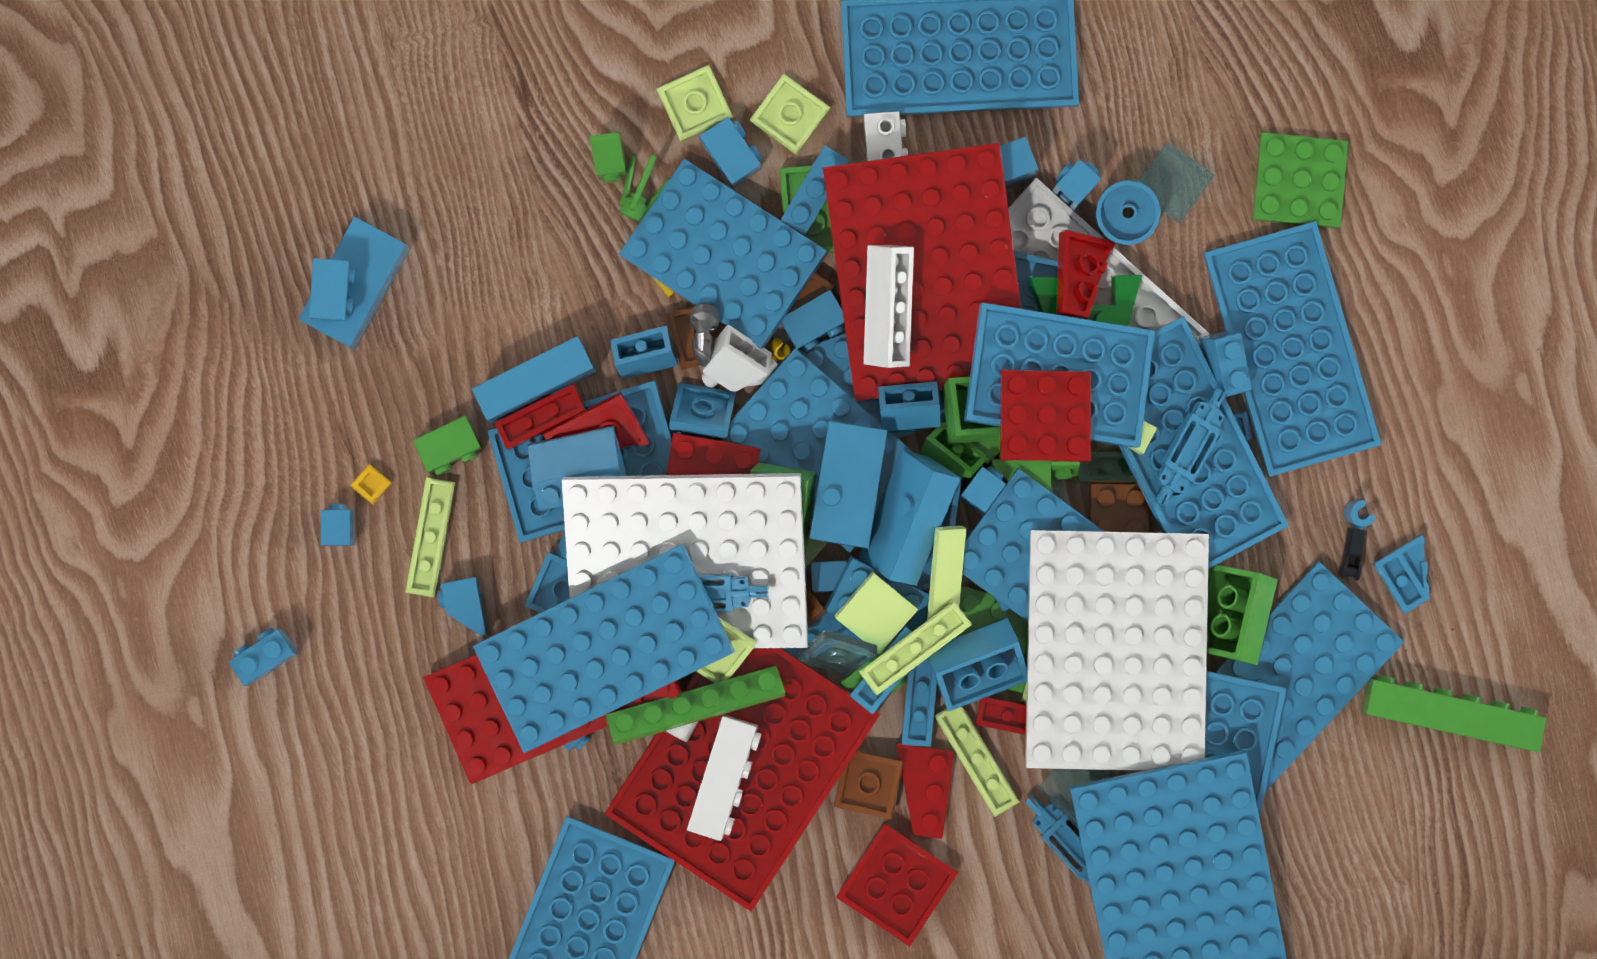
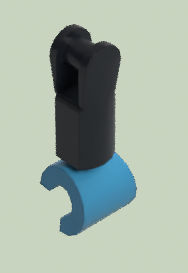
(1354, 539)

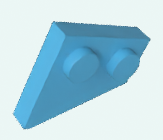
(1405, 574)

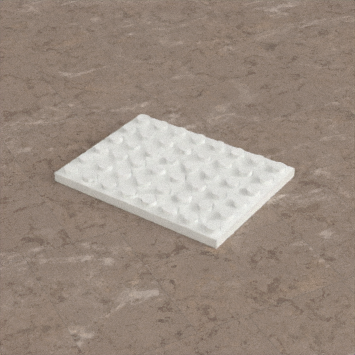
(724, 520)
(1116, 649)

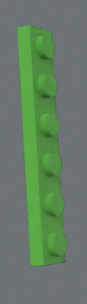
(695, 705)

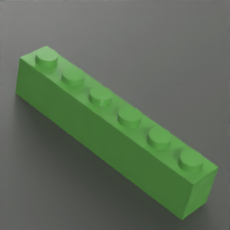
(1454, 715)

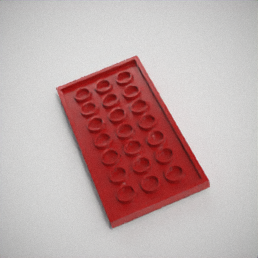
(481, 727)

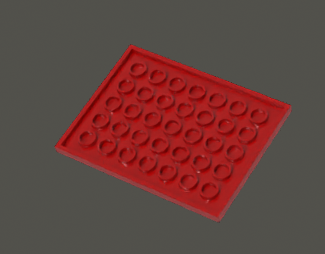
(958, 222)
(797, 762)

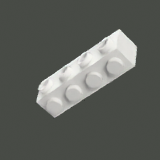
(884, 135)
(888, 305)
(722, 778)

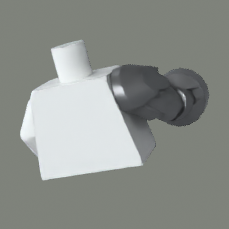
(732, 356)

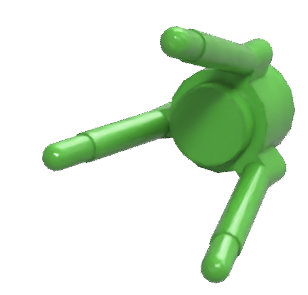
(634, 205)

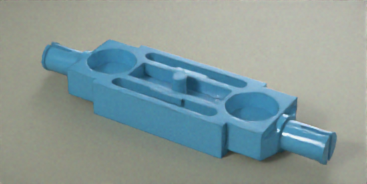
(1205, 422)
(733, 592)
(1052, 823)

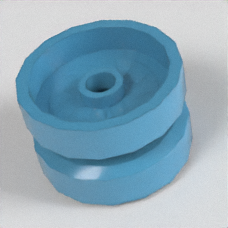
(1111, 216)

